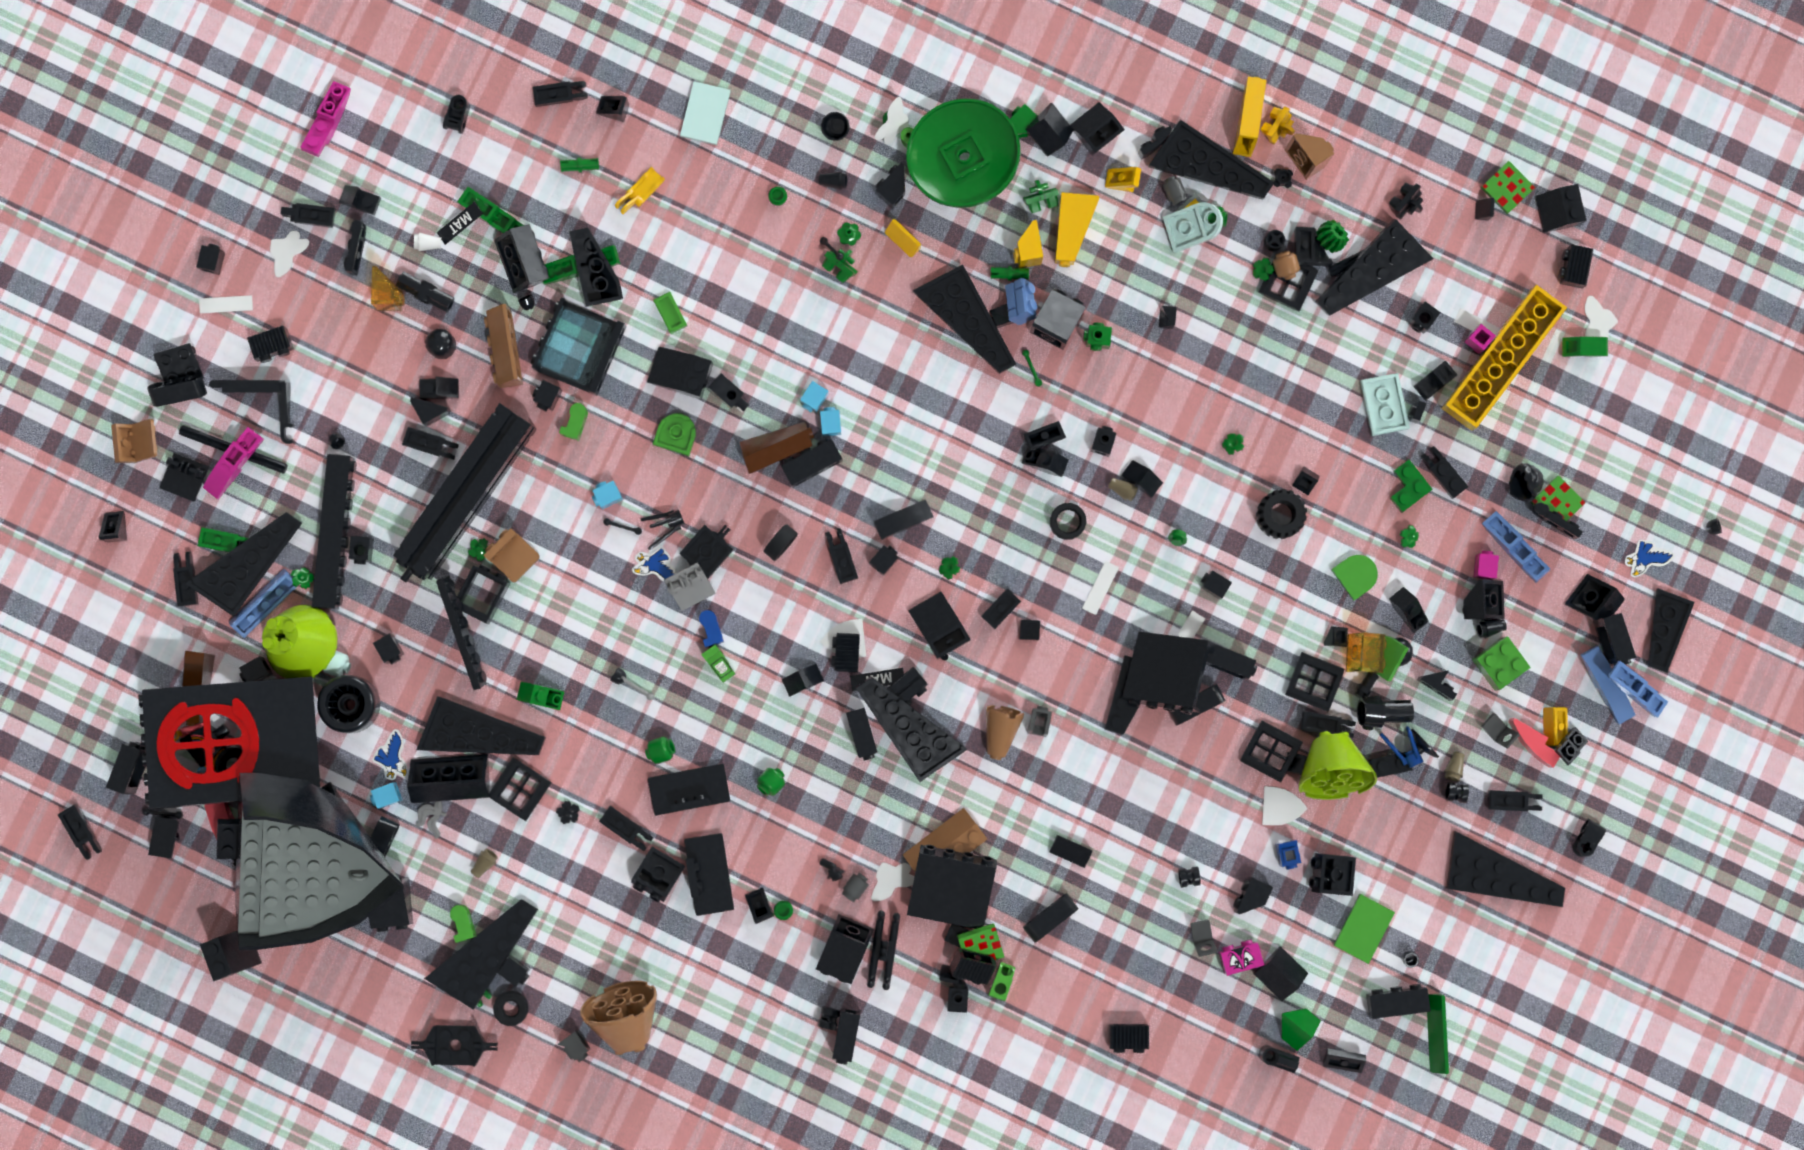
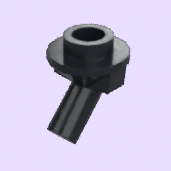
(835, 872)

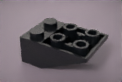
(939, 625)

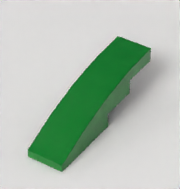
(491, 213)
(566, 268)

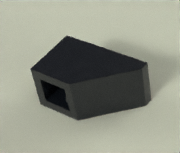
(893, 187)
(1045, 461)
(1409, 609)
(1253, 896)

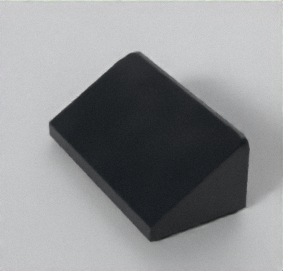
(1044, 436)
(1070, 851)

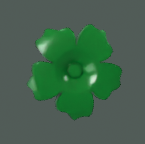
(1262, 269)
(1233, 443)
(1409, 536)
(478, 549)
(949, 567)
(302, 577)

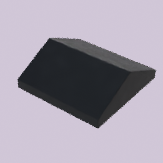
(1050, 130)

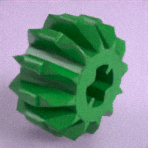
(1332, 236)

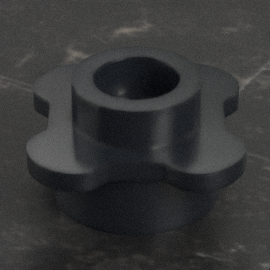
(1287, 174)

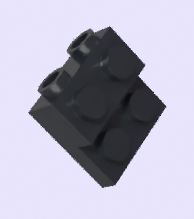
(1332, 874)
(657, 875)

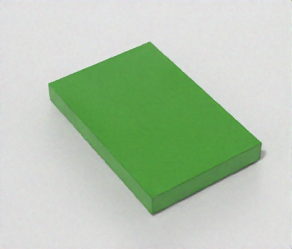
(1364, 928)

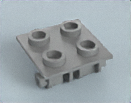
(689, 586)

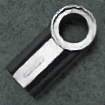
(1280, 1059)

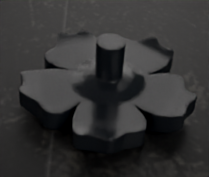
(568, 812)

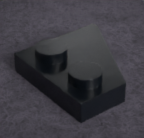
(1309, 249)

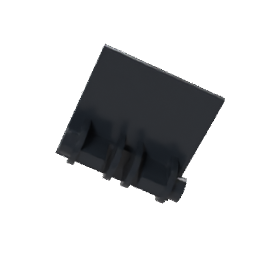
(178, 362)
(183, 477)

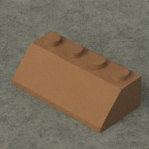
(504, 346)
(956, 833)

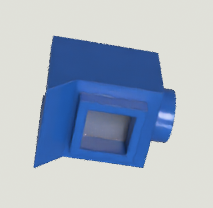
(1288, 854)

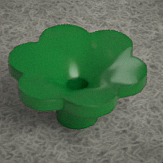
(851, 238)

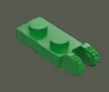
(219, 540)

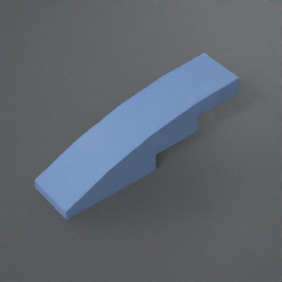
(1515, 546)
(1637, 689)
(1612, 695)

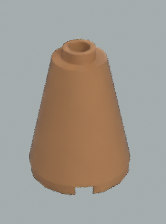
(1001, 729)

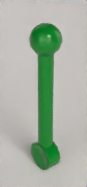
(1038, 382)

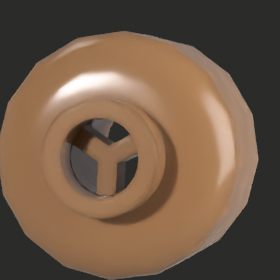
(1286, 265)

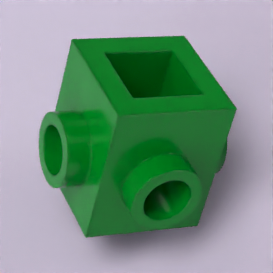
(1104, 339)

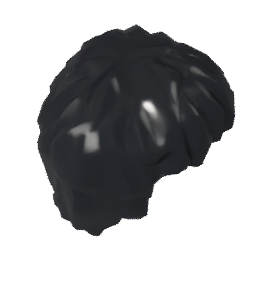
(1525, 482)

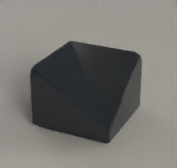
(1000, 316)
(1167, 317)
(1029, 630)

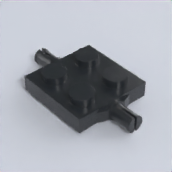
(707, 549)

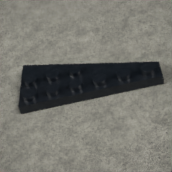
(1202, 160)
(1381, 262)
(962, 309)
(463, 729)
(915, 737)
(1486, 872)
(476, 964)

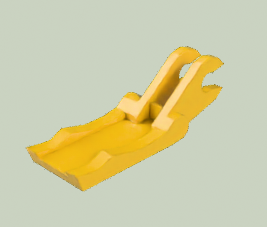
(641, 190)

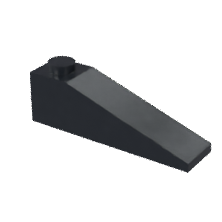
(595, 275)

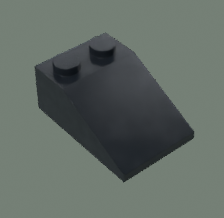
(680, 372)

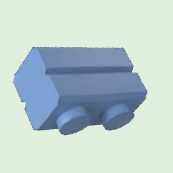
(1021, 301)

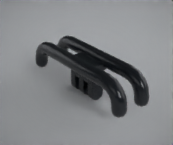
(883, 950)

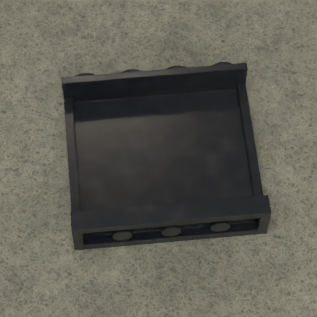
(1167, 672)
(952, 886)

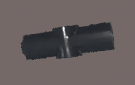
(425, 292)

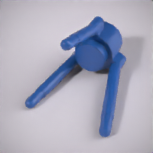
(1412, 757)

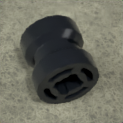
(1457, 792)
(1189, 877)
(828, 1018)

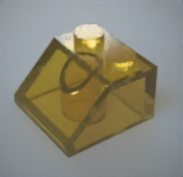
(384, 293)
(1365, 653)

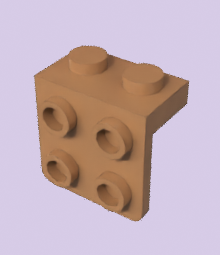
(134, 441)
(511, 555)

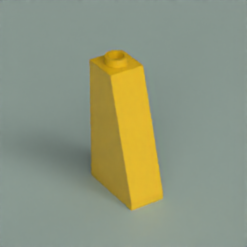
(1249, 117)
(1073, 222)

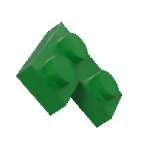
(1414, 486)

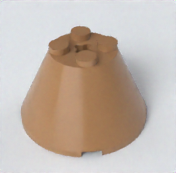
(622, 1015)

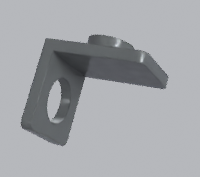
(1498, 730)
(1203, 937)

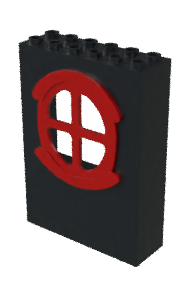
(275, 737)

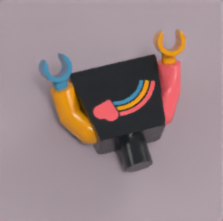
(196, 733)

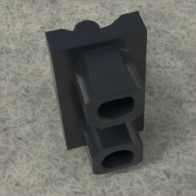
(1410, 202)

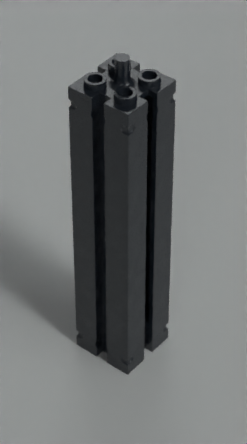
(463, 494)

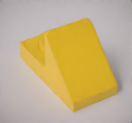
(1123, 178)

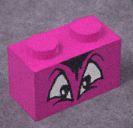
(1241, 957)

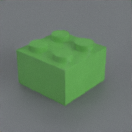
(1501, 663)

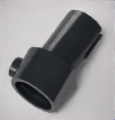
(1375, 712)

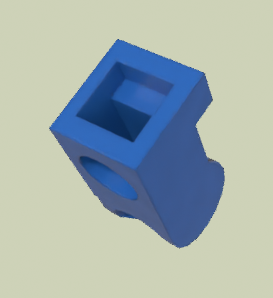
(712, 628)

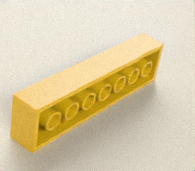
(1504, 357)

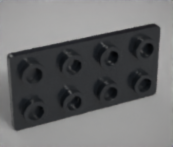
(689, 789)
(708, 874)

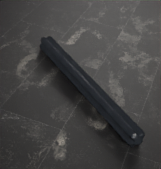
(223, 445)

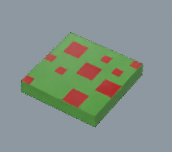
(1508, 187)
(1560, 498)
(982, 941)

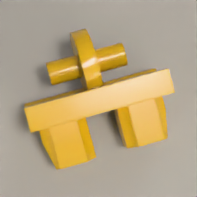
(1281, 126)

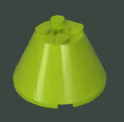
(300, 641)
(1335, 768)

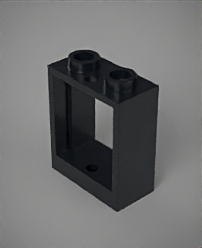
(467, 586)
(1614, 639)
(1232, 662)
(862, 734)
(127, 769)
(846, 1036)

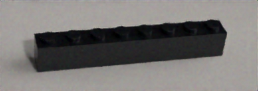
(333, 532)

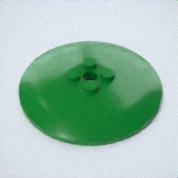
(956, 129)

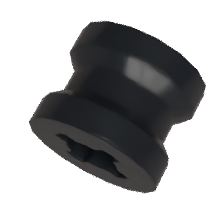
(1277, 237)

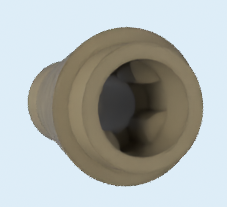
(1123, 489)
(1454, 769)
(484, 862)

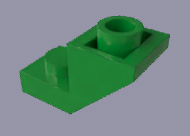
(1585, 346)

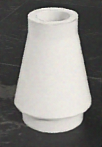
(426, 242)

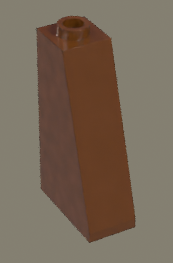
(775, 446)
(197, 671)

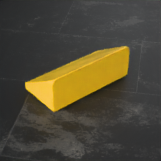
(903, 238)
(1555, 724)

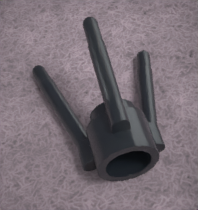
(673, 519)

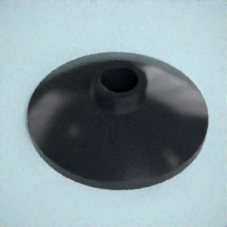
(1422, 746)

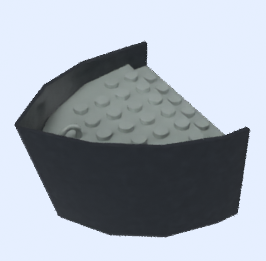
(299, 863)

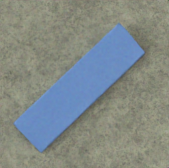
(263, 603)

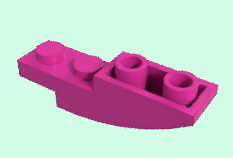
(327, 119)
(231, 462)

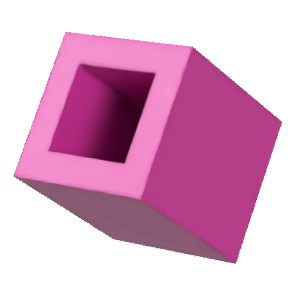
(1480, 338)
(1486, 565)

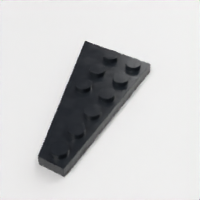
(238, 572)

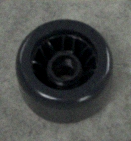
(334, 699)

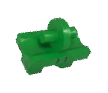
(1048, 195)
(846, 269)

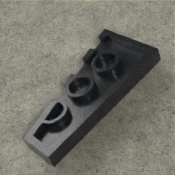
(1669, 622)
(1120, 711)

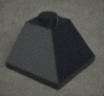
(1595, 598)
(1485, 601)

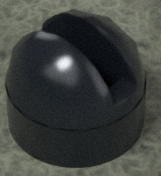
(527, 302)
(336, 444)
(1715, 527)
(1410, 962)

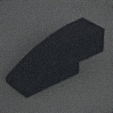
(903, 519)

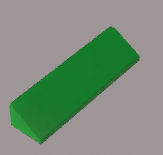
(1437, 1034)

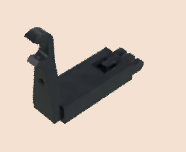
(263, 386)

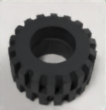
(1295, 505)

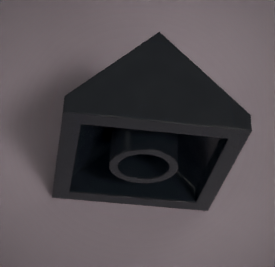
(1281, 974)

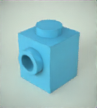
(606, 494)

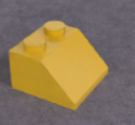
(1029, 248)

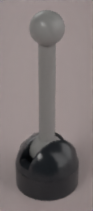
(620, 677)

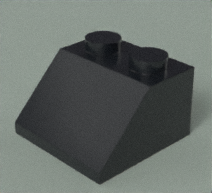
(1561, 208)

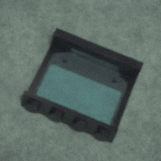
(578, 347)

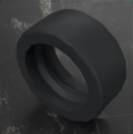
(1070, 535)
(780, 542)

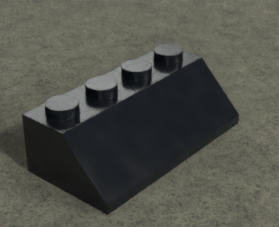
(449, 778)

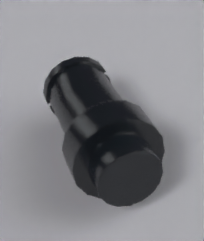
(1364, 688)

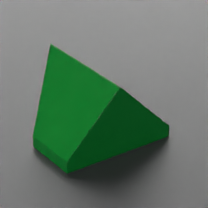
(1298, 1027)

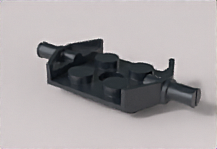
(439, 1049)

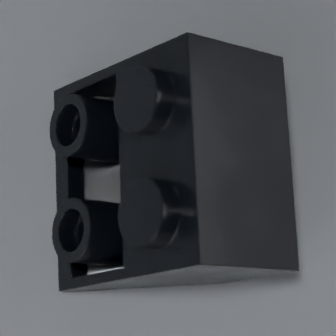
(1096, 128)

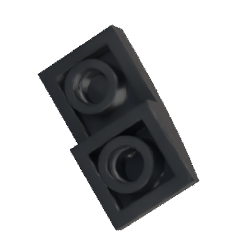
(1158, 138)
(1571, 745)

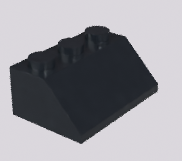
(521, 258)

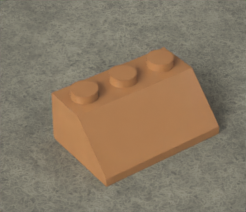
(1309, 153)

